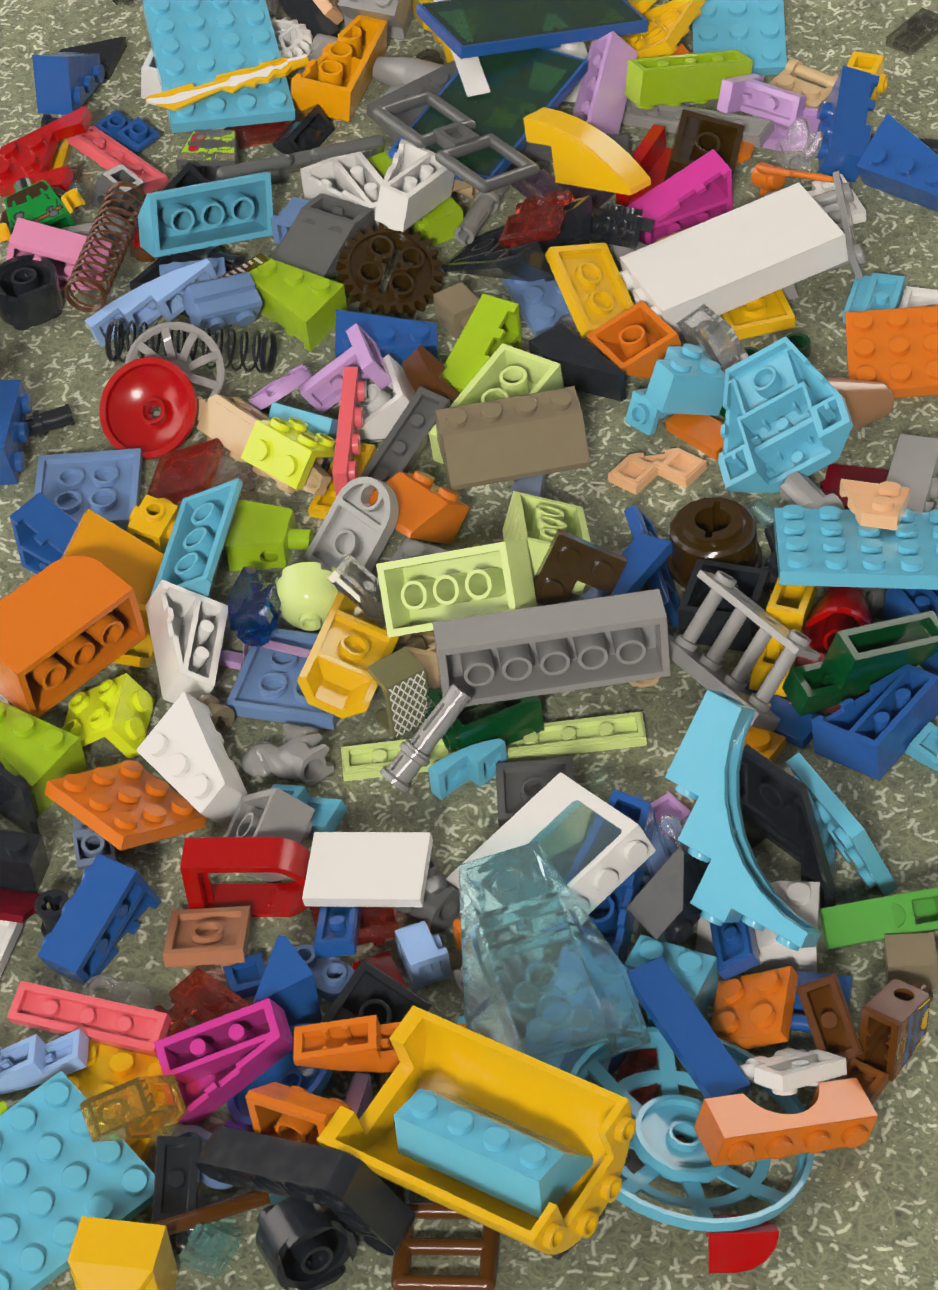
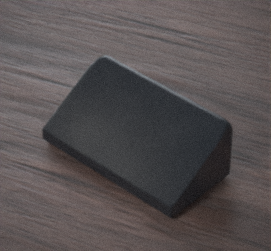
(305, 132)

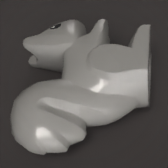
(294, 760)

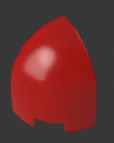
(741, 1248)

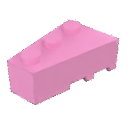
(56, 245)

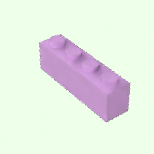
(603, 86)

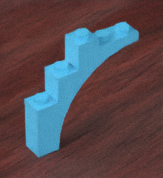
(708, 772)

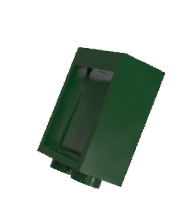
(510, 724)

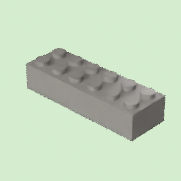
(554, 647)

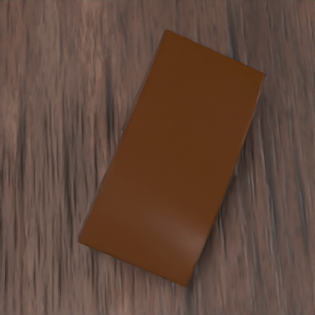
(425, 371)

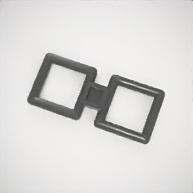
(457, 140)
(295, 161)

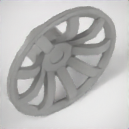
(182, 360)

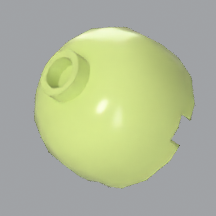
(305, 595)

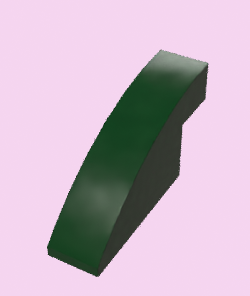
(860, 659)

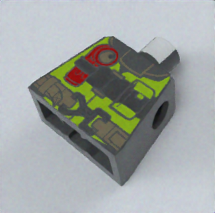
(209, 151)

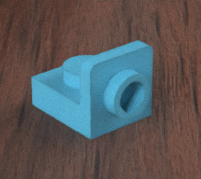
(643, 413)

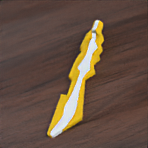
(229, 82)

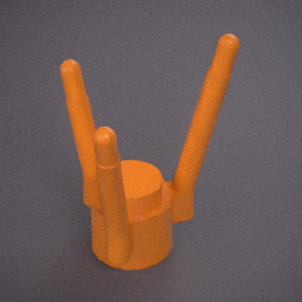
(772, 178)

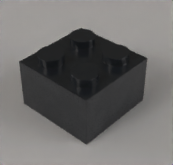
(750, 581)

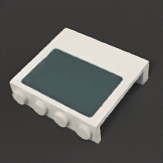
(581, 836)

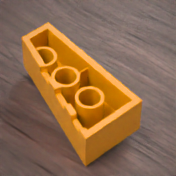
(343, 70)

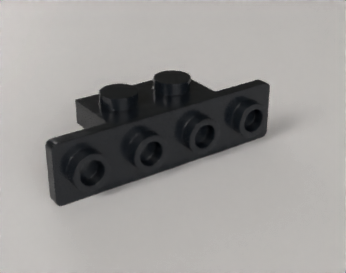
(618, 225)

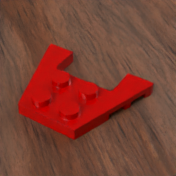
(34, 152)

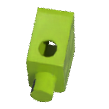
(264, 536)

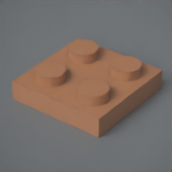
(207, 937)

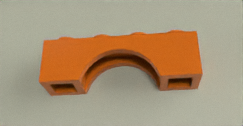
(742, 1132)

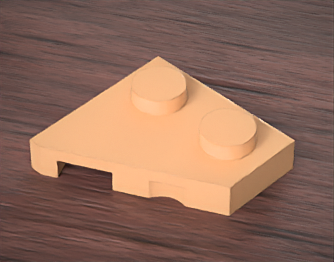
(876, 503)

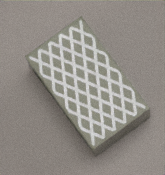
(404, 692)

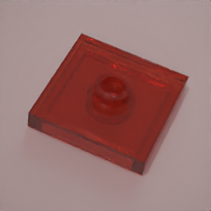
(186, 471)

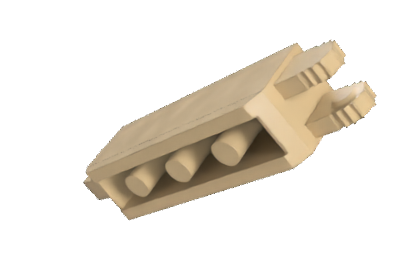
(232, 423)

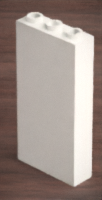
(735, 256)

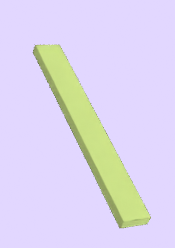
(557, 739)

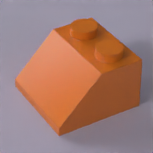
(634, 340)
(424, 508)
(290, 1112)

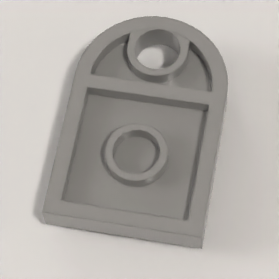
(356, 526)

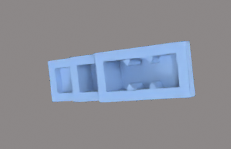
(150, 300)
(34, 1062)

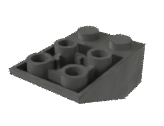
(321, 232)

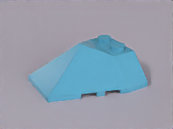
(779, 420)

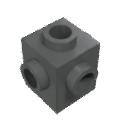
(113, 175)

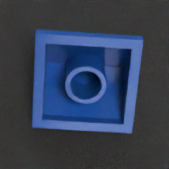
(290, 984)

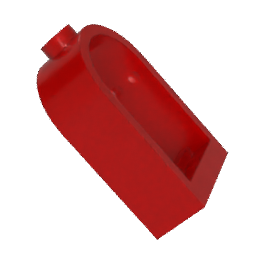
(245, 855)

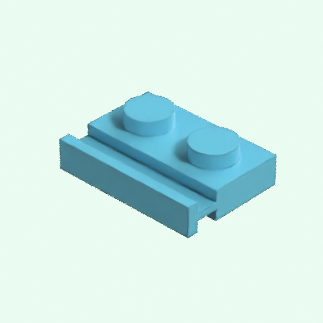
(875, 293)

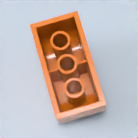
(64, 631)

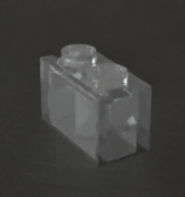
(717, 338)

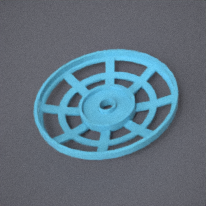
(686, 1162)

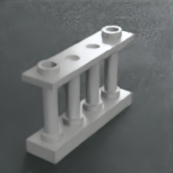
(843, 195)
(706, 667)

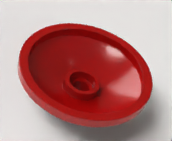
(132, 398)

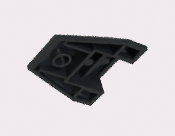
(526, 261)
(783, 812)

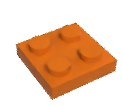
(755, 1008)

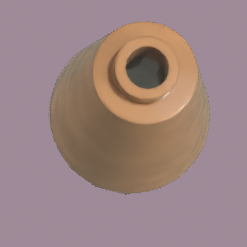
(865, 400)

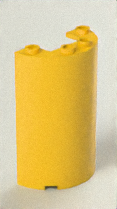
(513, 1086)

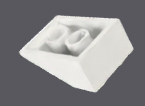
(804, 900)

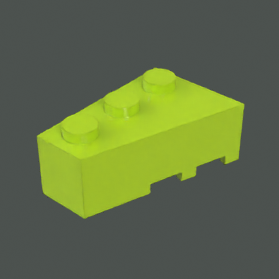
(299, 300)
(488, 327)
(37, 752)

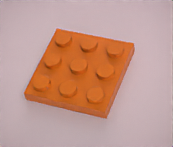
(895, 349)
(125, 804)

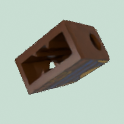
(898, 1012)

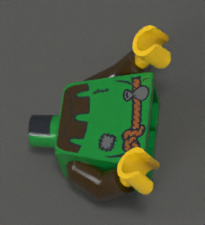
(38, 204)

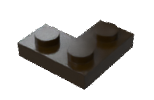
(575, 560)

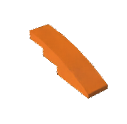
(347, 1045)

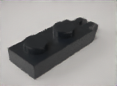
(176, 1180)

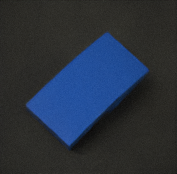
(131, 134)

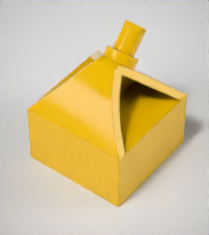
(121, 1256)

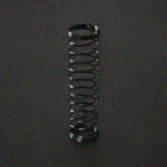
(261, 349)

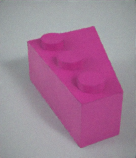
(687, 197)
(224, 1056)

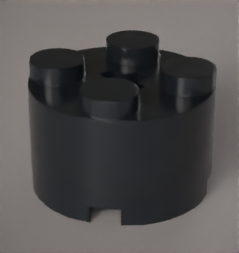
(29, 292)
(304, 1243)

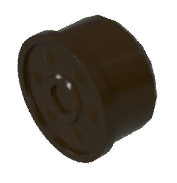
(715, 532)

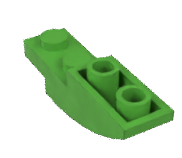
(873, 918)

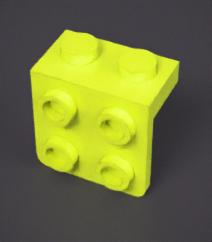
(286, 449)
(112, 710)

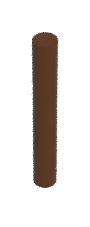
(215, 1211)

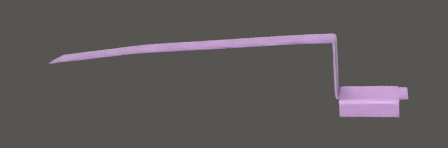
(234, 659)

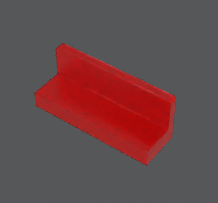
(653, 158)

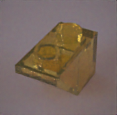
(134, 1109)

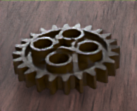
(360, 260)

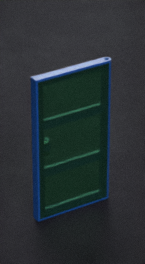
(505, 26)
(518, 86)

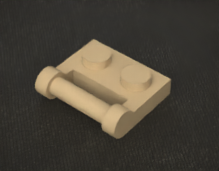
(814, 94)

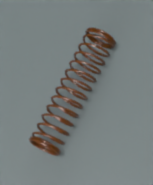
(109, 203)

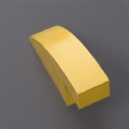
(584, 153)
(791, 607)

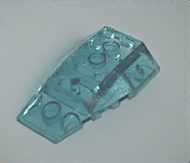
(538, 963)

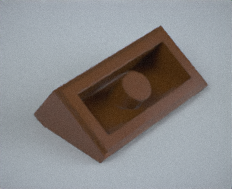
(829, 1017)

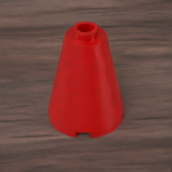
(836, 611)

